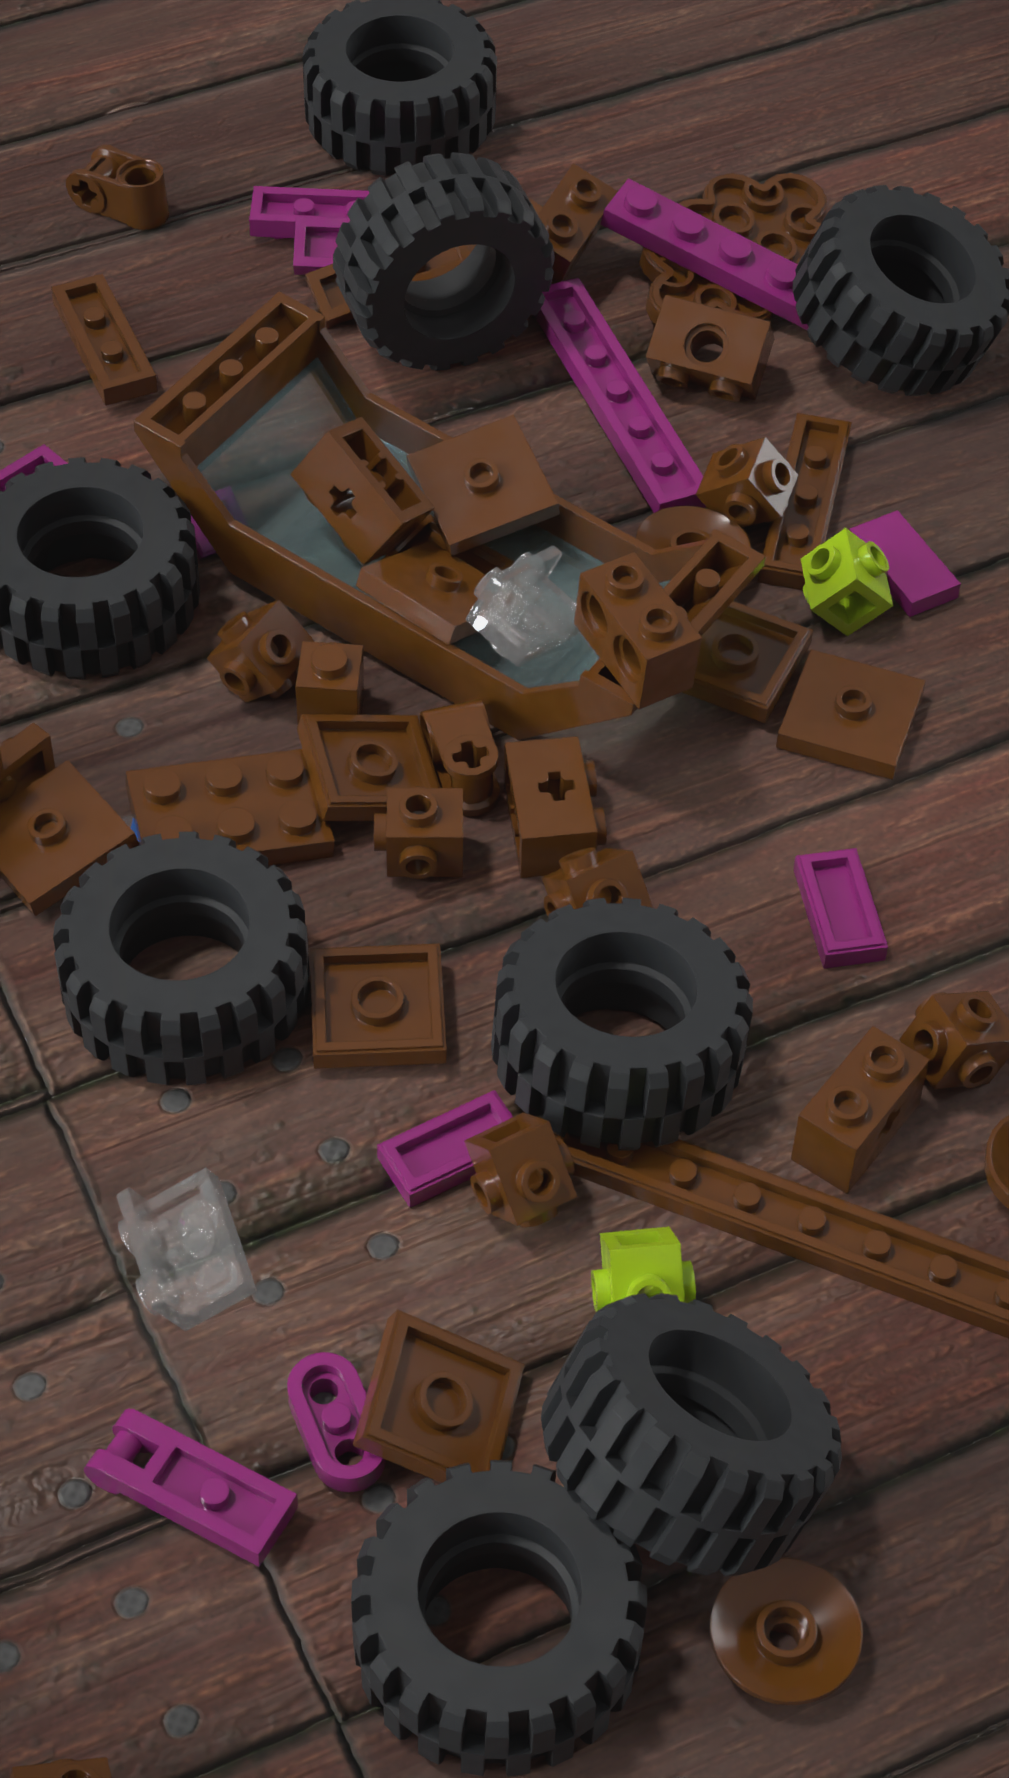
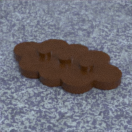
(775, 214)

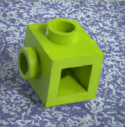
(846, 581)
(639, 1264)

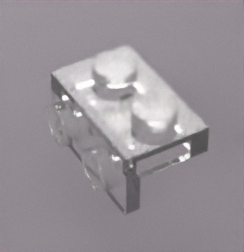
(523, 609)
(186, 1250)

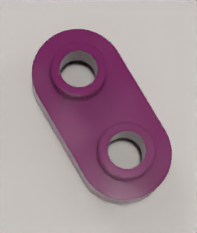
(331, 1427)

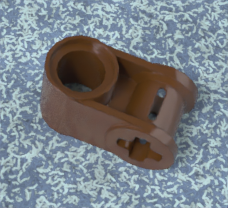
(121, 188)
(464, 753)

